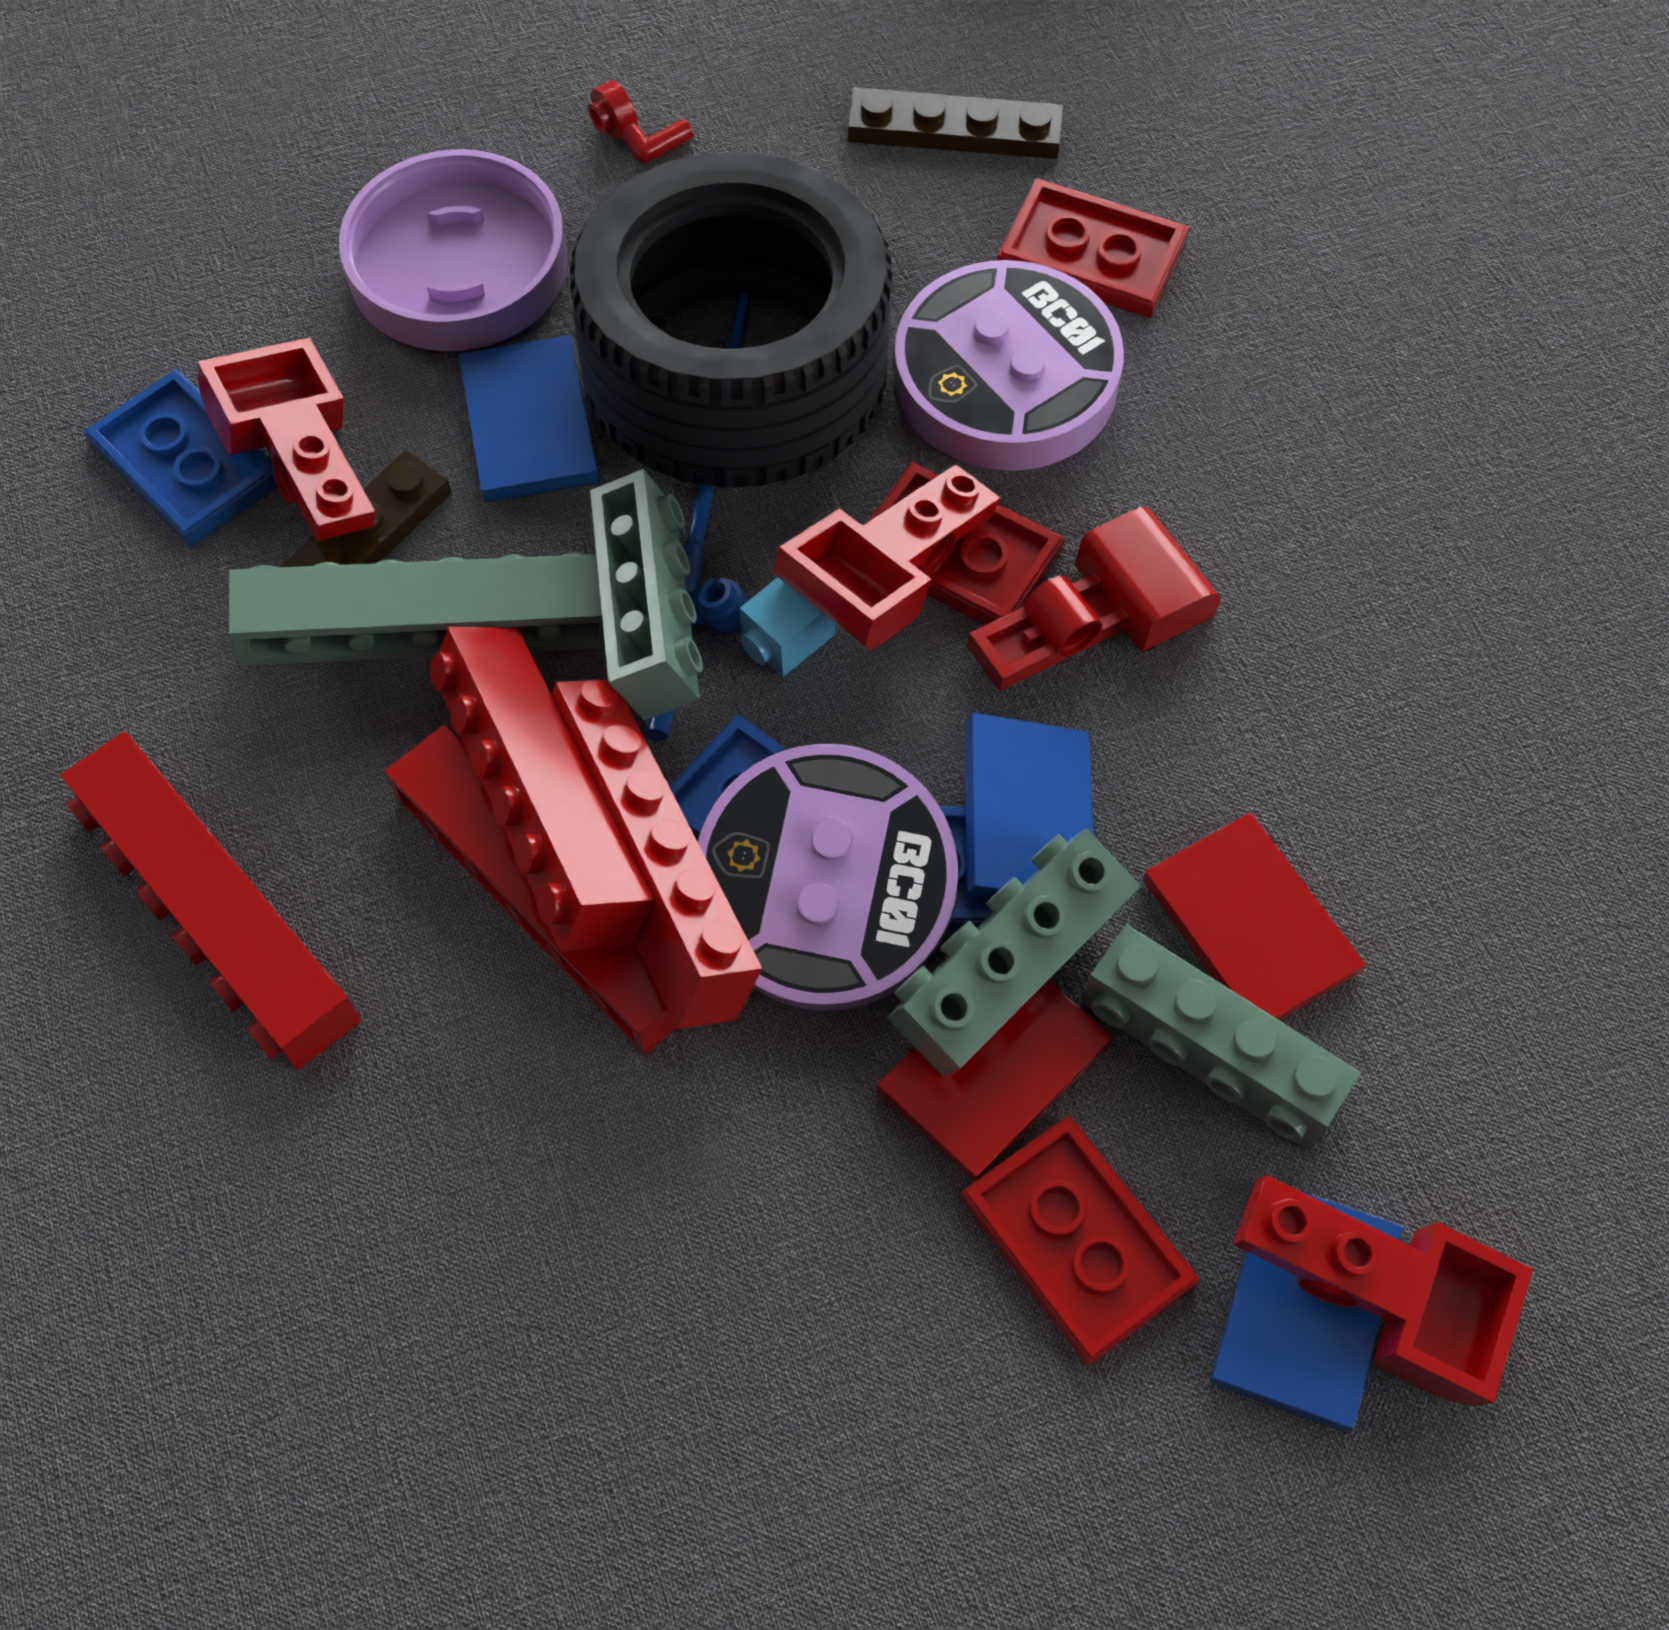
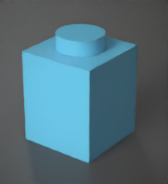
(782, 627)

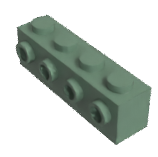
(645, 595)
(1013, 952)
(1219, 1037)

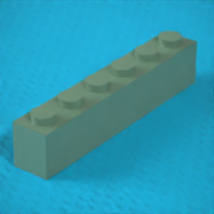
(407, 606)

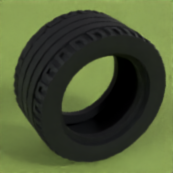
(726, 229)

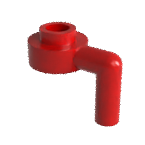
(615, 114)

